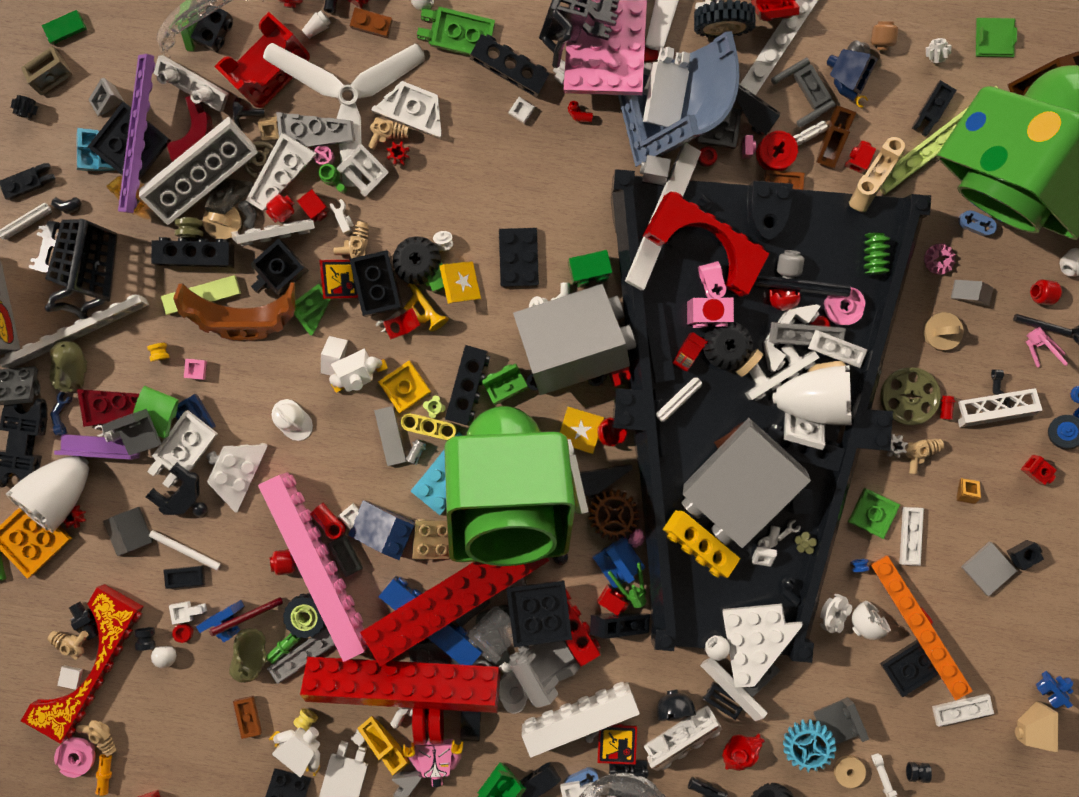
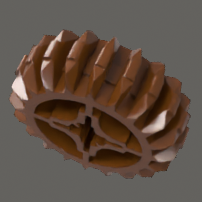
(620, 508)

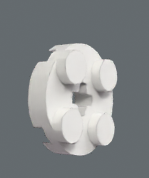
(835, 613)

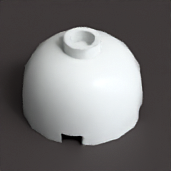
(868, 622)

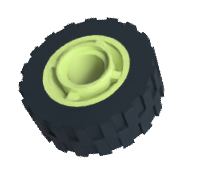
(297, 623)

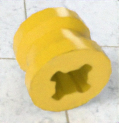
(158, 352)

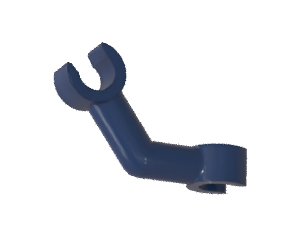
(59, 427)

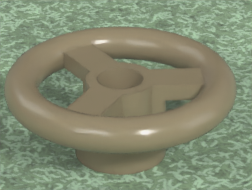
(268, 149)

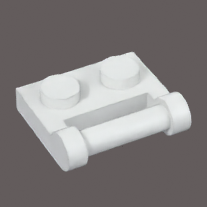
(367, 165)

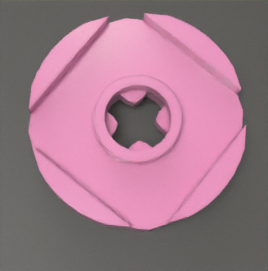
(841, 316)
(66, 763)

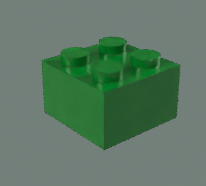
(590, 268)

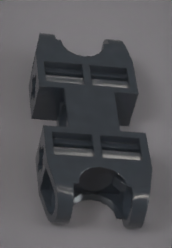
(19, 455)

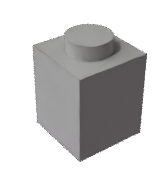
(655, 170)

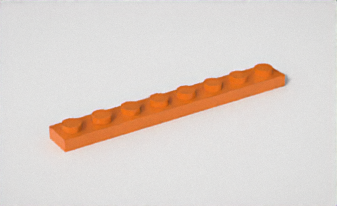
(921, 627)

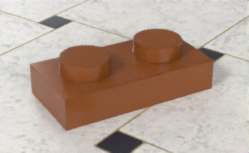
(371, 22)
(794, 178)
(247, 717)

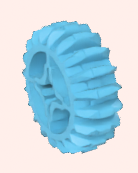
(805, 760)

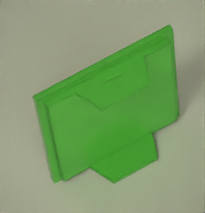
(995, 37)

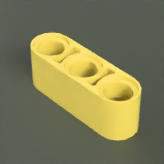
(420, 426)

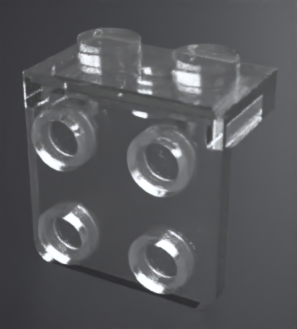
(492, 634)

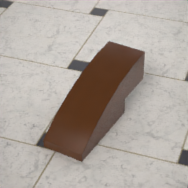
(835, 136)

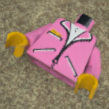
(435, 760)

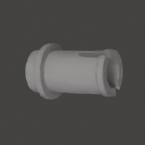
(416, 451)

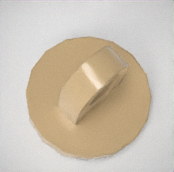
(221, 225)
(943, 331)

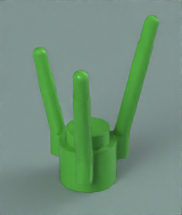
(635, 595)

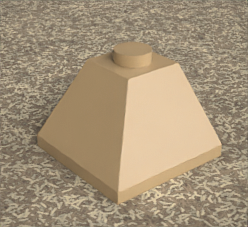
(1038, 727)

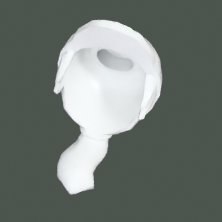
(511, 691)

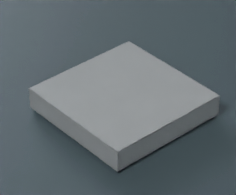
(988, 568)

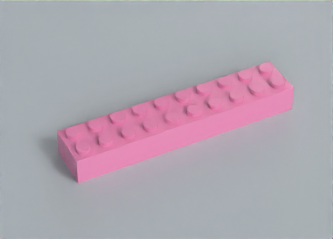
(315, 564)

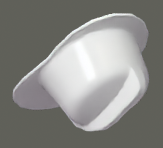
(292, 420)

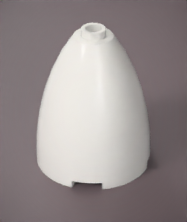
(818, 396)
(51, 491)

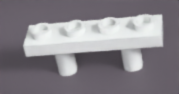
(191, 83)
(795, 364)

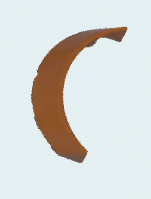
(236, 322)

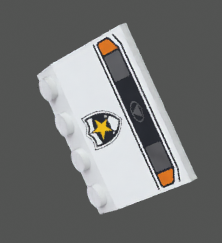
(682, 738)

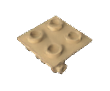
(430, 540)

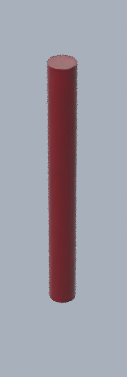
(246, 616)

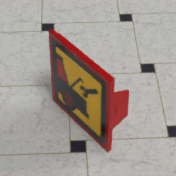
(337, 279)
(617, 744)

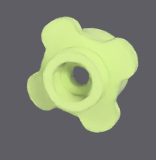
(429, 406)

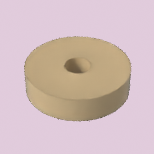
(754, 358)
(857, 775)

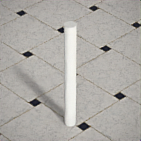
(185, 550)

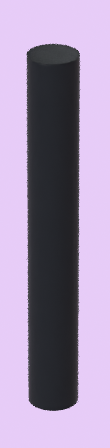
(1044, 325)

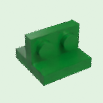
(501, 784)

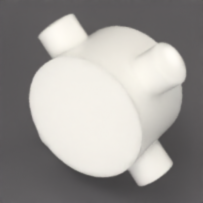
(358, 738)

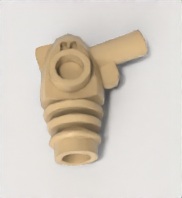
(385, 130)
(357, 244)
(921, 449)
(68, 644)
(99, 735)

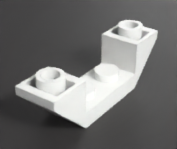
(774, 356)

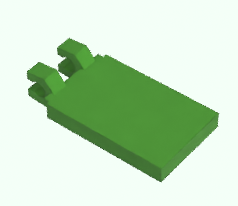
(454, 29)

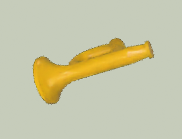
(437, 320)

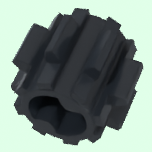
(24, 107)

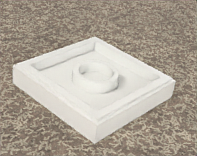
(804, 432)

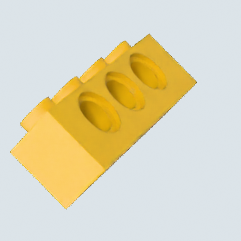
(725, 558)

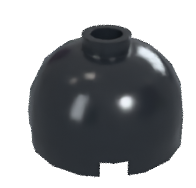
(675, 706)

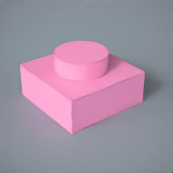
(748, 146)
(195, 369)

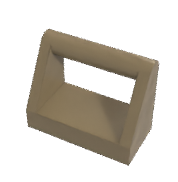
(49, 75)

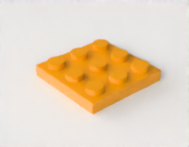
(28, 543)

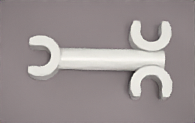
(879, 763)

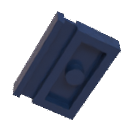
(197, 408)

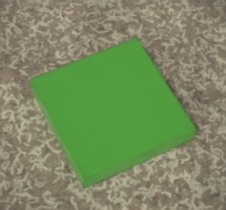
(874, 513)

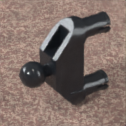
(183, 497)

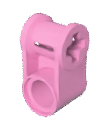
(712, 277)

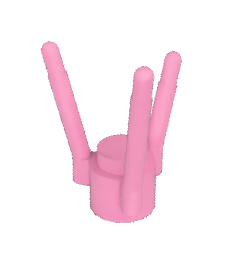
(1038, 338)

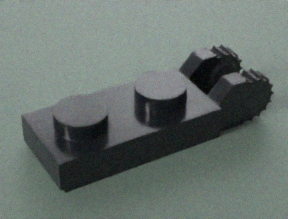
(935, 106)
(25, 181)

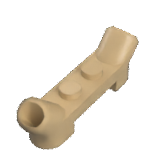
(877, 174)

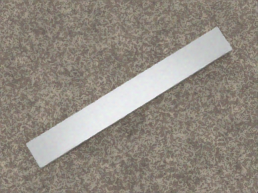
(676, 182)

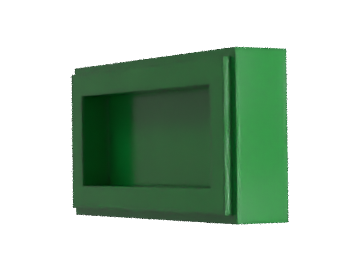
(64, 27)

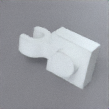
(344, 221)
(184, 612)
(573, 789)

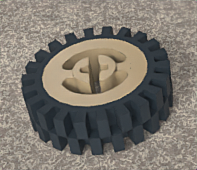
(724, 17)

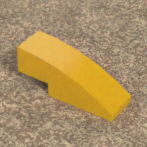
(384, 745)

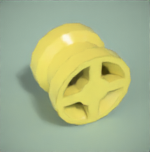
(305, 719)

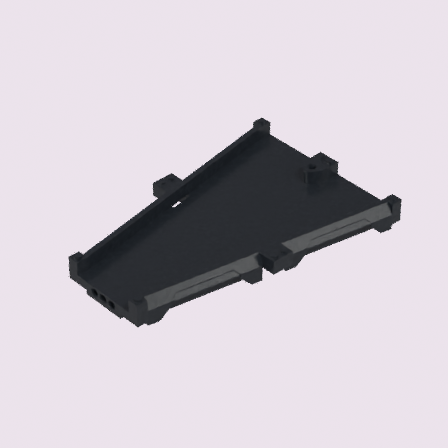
(831, 238)

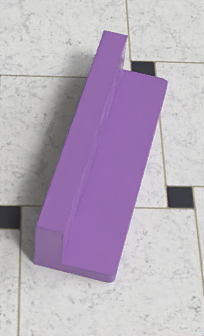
(93, 447)

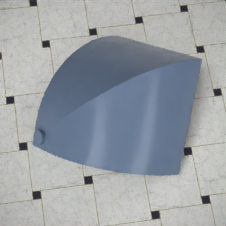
(707, 102)

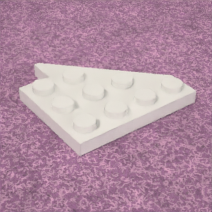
(756, 640)

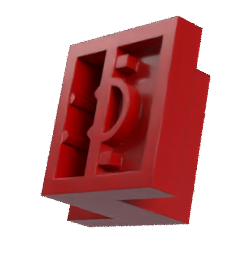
(771, 9)

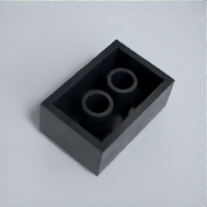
(376, 283)

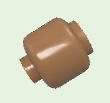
(884, 35)

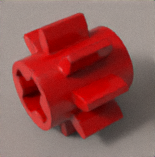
(400, 158)
(78, 514)

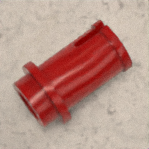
(947, 407)

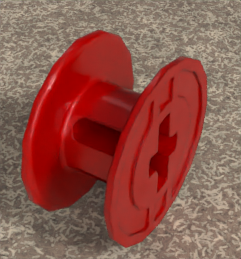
(786, 155)

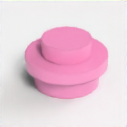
(636, 538)

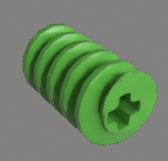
(876, 253)

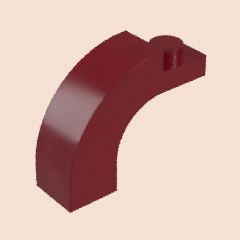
(200, 126)

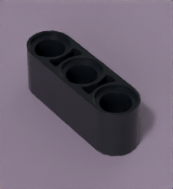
(540, 780)

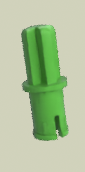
(283, 647)

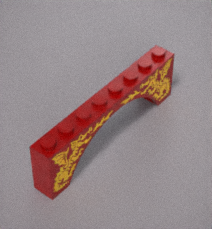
(114, 618)

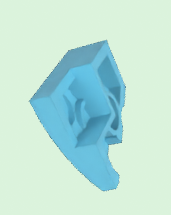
(86, 158)

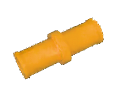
(103, 775)

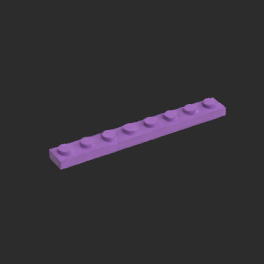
(137, 127)

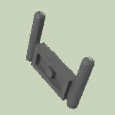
(811, 87)

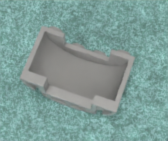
(541, 668)

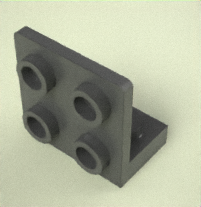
(135, 431)
(842, 721)

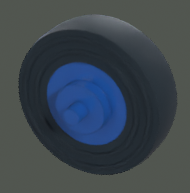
(1064, 432)

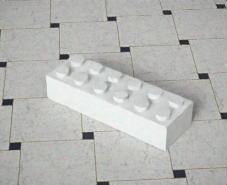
(197, 171)
(579, 719)

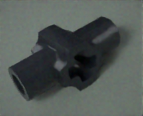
(83, 620)

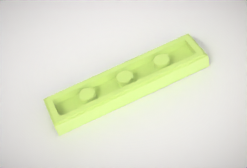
(210, 291)

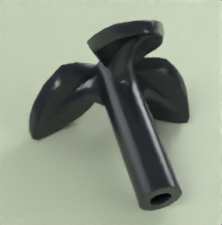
(239, 111)

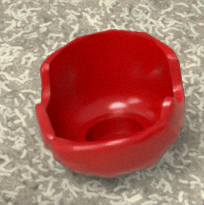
(784, 299)
(610, 436)

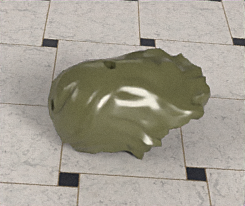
(67, 366)
(248, 655)

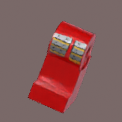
(689, 351)

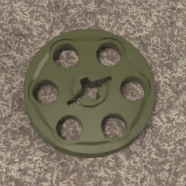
(916, 389)

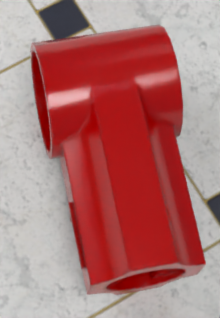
(326, 520)

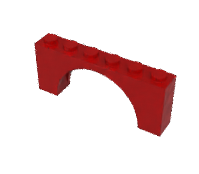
(743, 256)

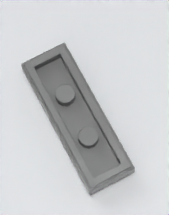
(390, 435)

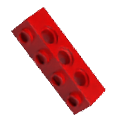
(590, 650)

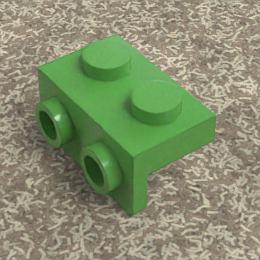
(504, 384)

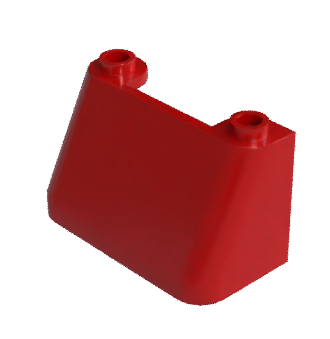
(253, 74)

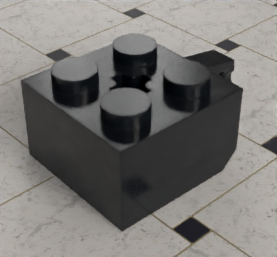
(267, 268)

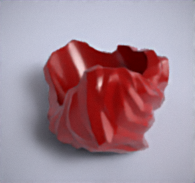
(742, 752)

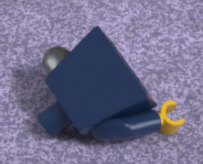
(852, 70)

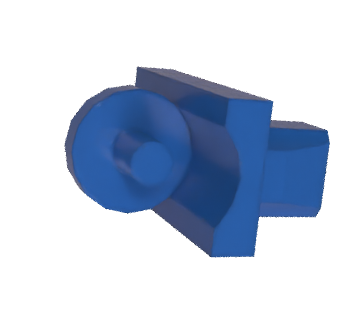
(1060, 697)

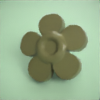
(806, 543)

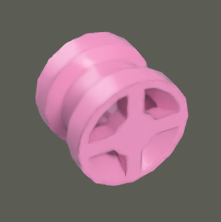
(324, 152)

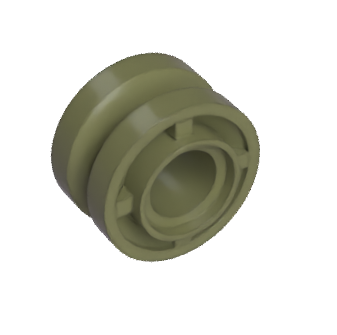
(189, 228)

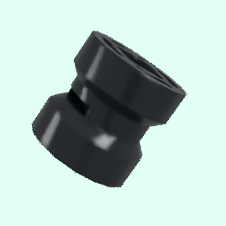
(145, 639)
(918, 772)

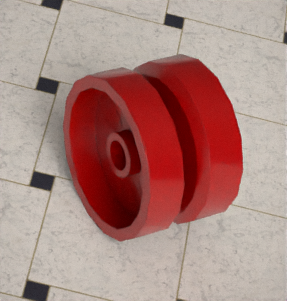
(428, 723)

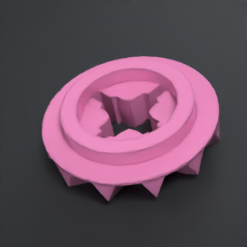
(933, 253)

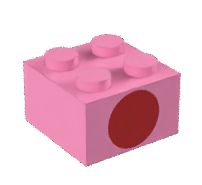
(709, 311)

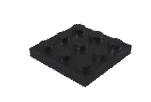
(112, 141)
(539, 613)

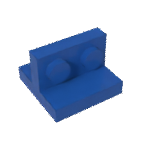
(620, 560)
(221, 617)

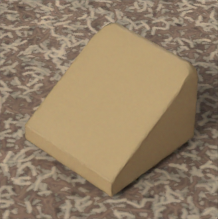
(268, 128)

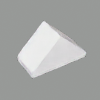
(332, 352)

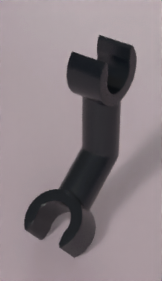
(997, 376)

